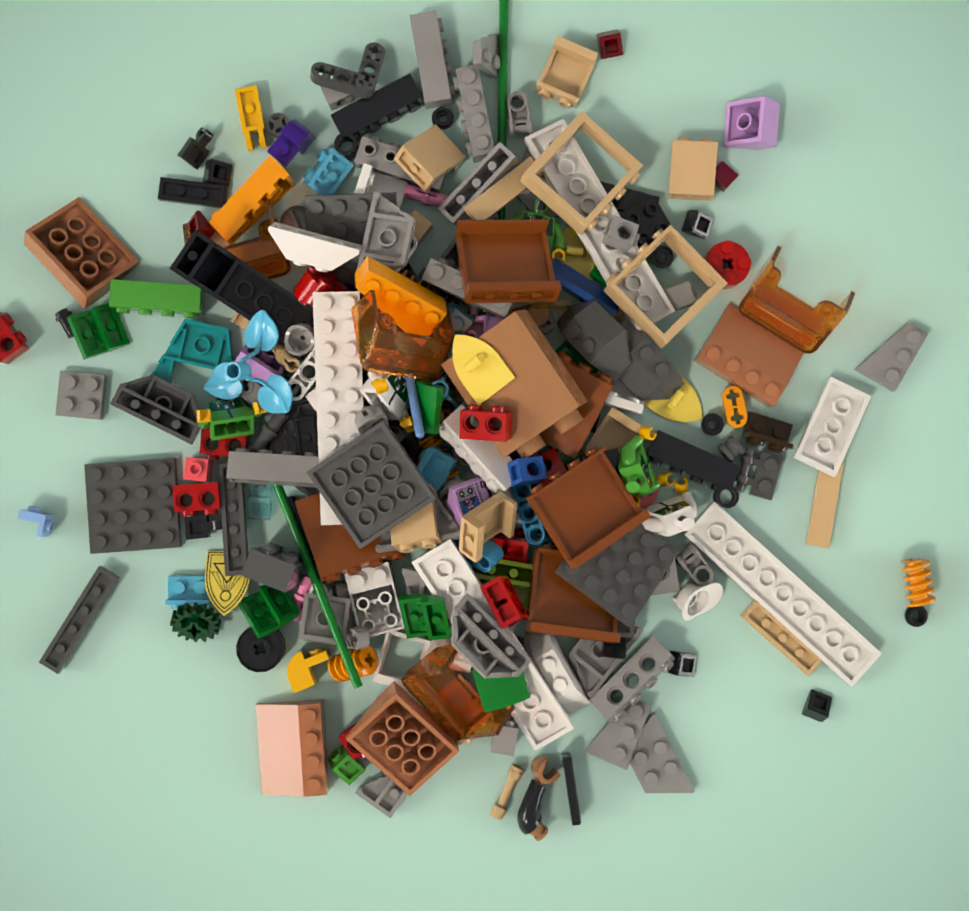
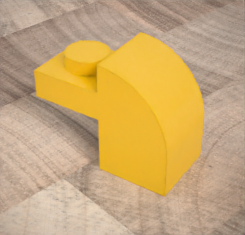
(300, 668)

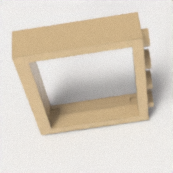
(555, 201)
(691, 258)

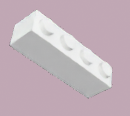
(479, 454)

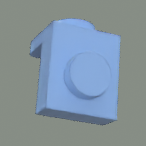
(36, 515)

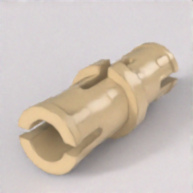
(284, 357)

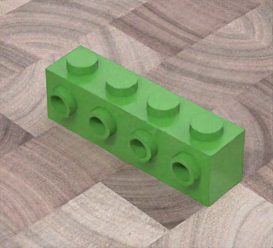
(156, 297)

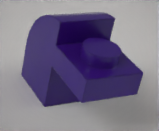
(293, 139)

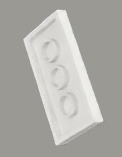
(832, 426)

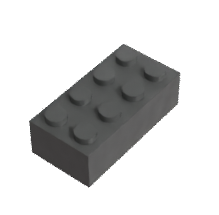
(274, 567)

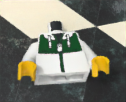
(389, 394)
(672, 514)

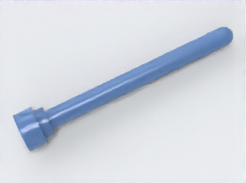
(415, 407)

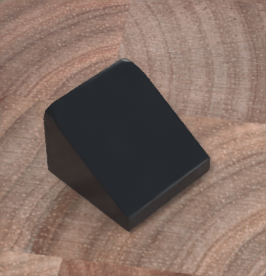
(217, 172)
(697, 224)
(614, 650)
(683, 664)
(817, 706)

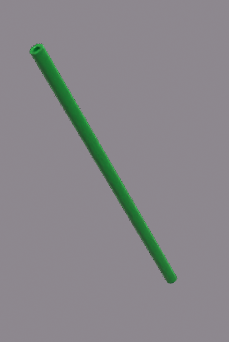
(502, 79)
(318, 587)

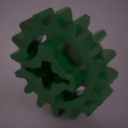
(195, 622)

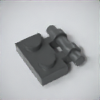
(765, 473)

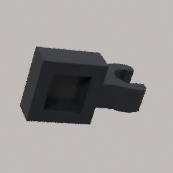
(194, 149)
(200, 527)

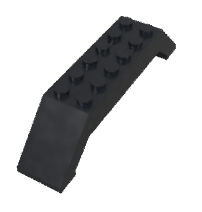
(240, 285)

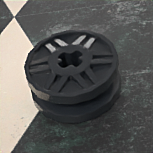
(260, 661)

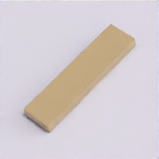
(500, 193)
(823, 509)
(781, 637)

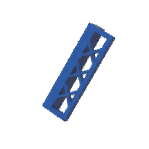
(582, 287)

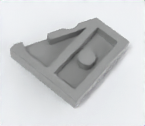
(486, 55)
(382, 794)

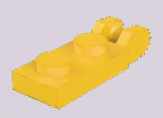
(251, 115)

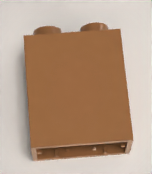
(539, 394)

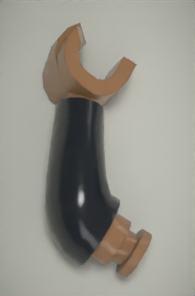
(529, 810)

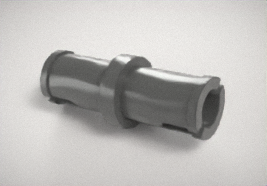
(269, 431)

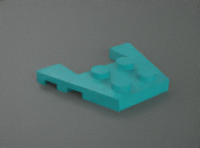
(196, 345)

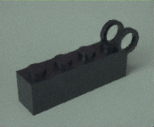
(370, 113)
(697, 463)

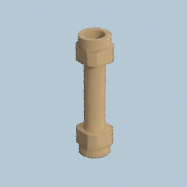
(499, 808)

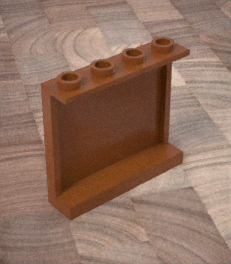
(505, 261)
(596, 390)
(586, 507)
(334, 548)
(562, 609)

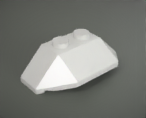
(312, 248)
(556, 670)

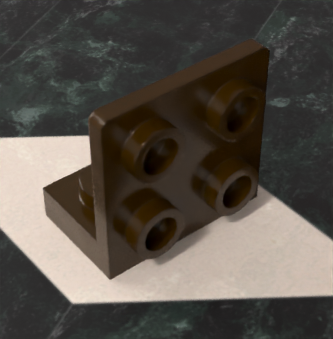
(767, 431)

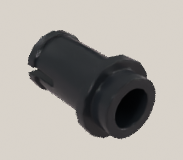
(62, 316)

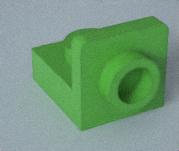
(344, 765)

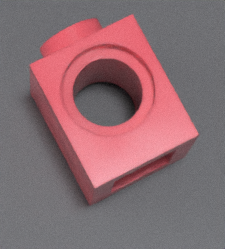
(198, 469)

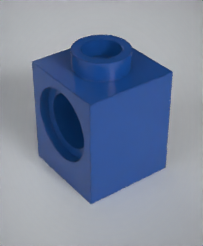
(519, 474)

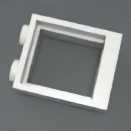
(388, 678)

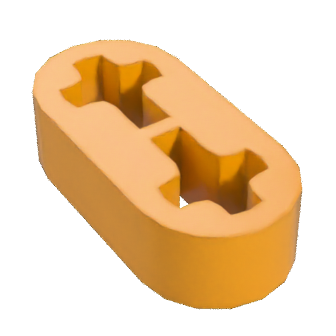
(739, 405)

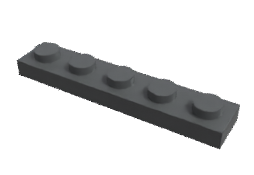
(233, 523)
(79, 619)

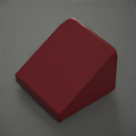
(610, 44)
(724, 176)
(201, 224)

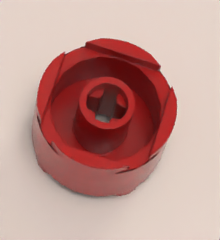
(735, 256)
(316, 281)

